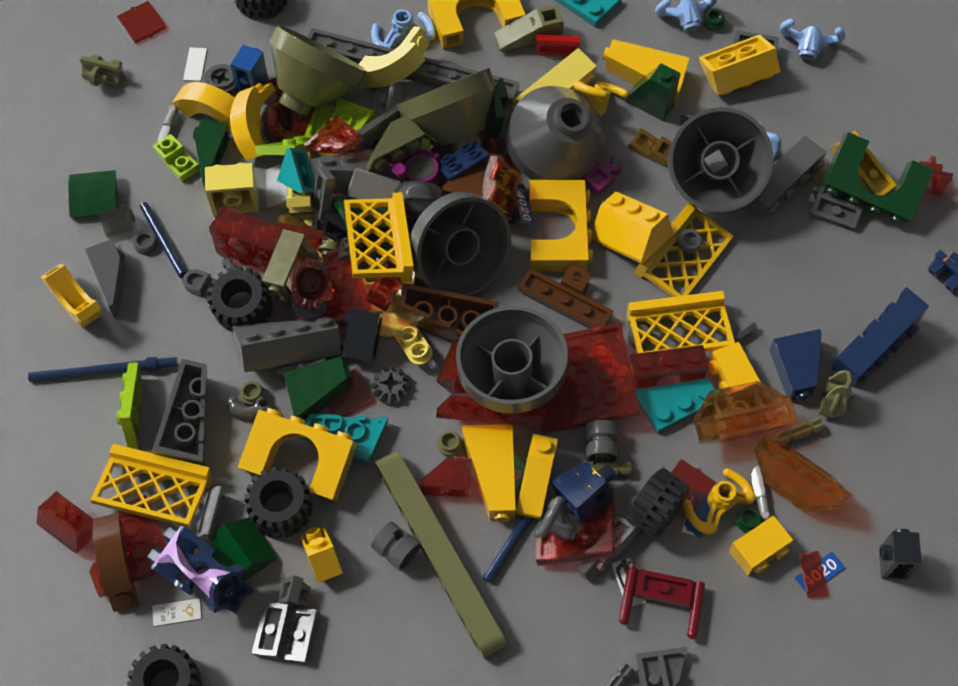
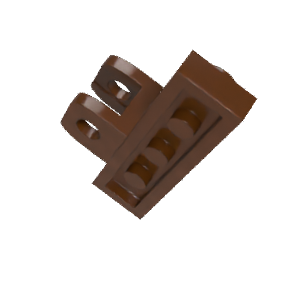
(567, 296)

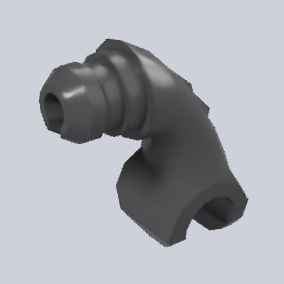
(241, 411)

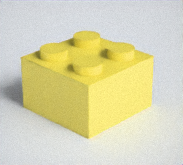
(232, 187)

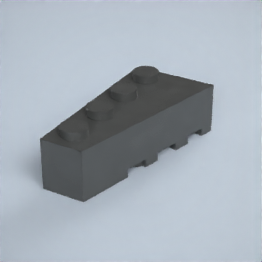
(285, 342)
(184, 419)

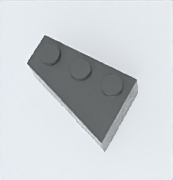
(343, 167)

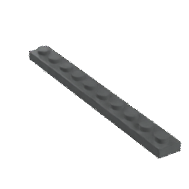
(430, 70)

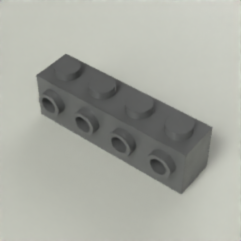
(787, 174)

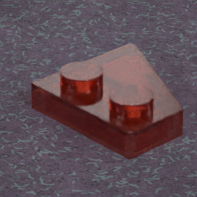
(334, 138)

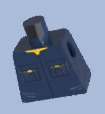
(584, 489)

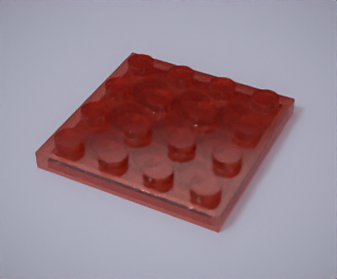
(596, 381)

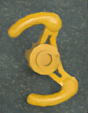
(600, 94)
(720, 501)

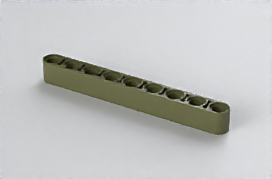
(441, 555)

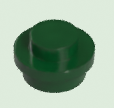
(714, 19)
(748, 519)

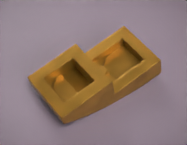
(650, 147)

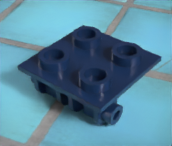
(468, 156)

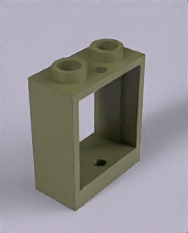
(286, 258)

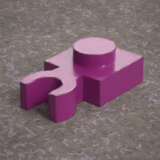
(601, 177)

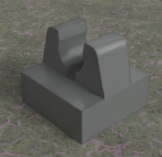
(291, 590)

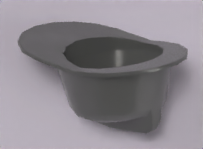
(418, 196)

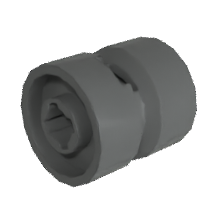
(602, 441)
(392, 543)

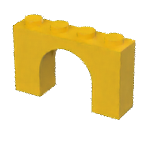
(448, 26)
(570, 199)
(272, 430)

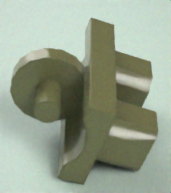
(101, 71)

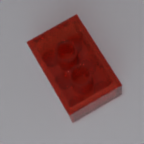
(244, 238)

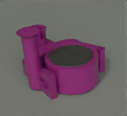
(417, 167)

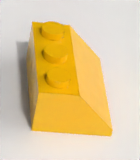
(740, 64)
(631, 227)

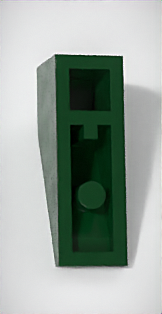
(211, 143)

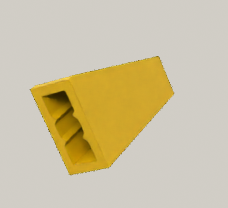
(635, 62)
(493, 467)

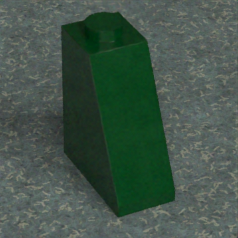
(656, 91)
(316, 386)

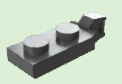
(322, 196)
(624, 534)

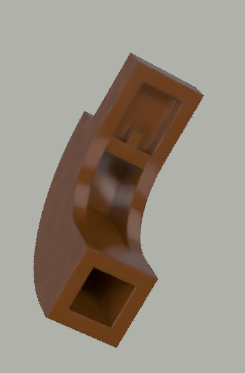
(113, 562)

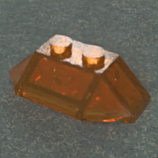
(742, 413)
(798, 477)

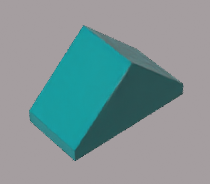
(297, 171)

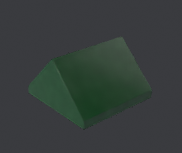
(242, 545)

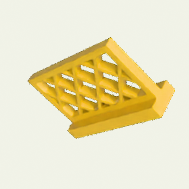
(681, 222)
(400, 238)
(676, 310)
(158, 466)

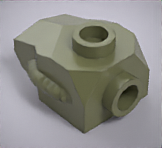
(837, 395)

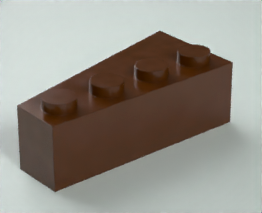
(441, 310)

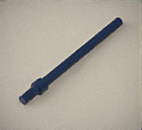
(150, 364)

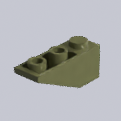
(524, 30)
(398, 140)

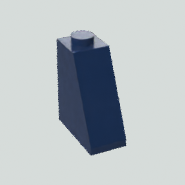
(797, 362)

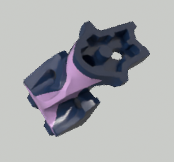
(215, 583)

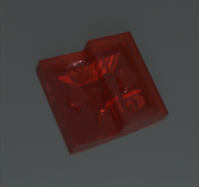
(500, 184)

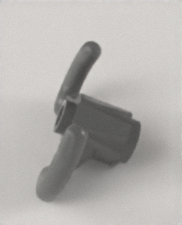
(557, 521)

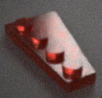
(467, 409)

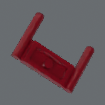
(666, 590)

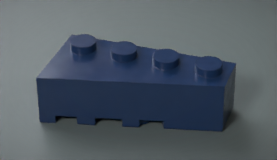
(882, 337)

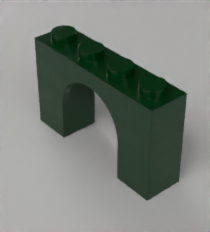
(844, 180)

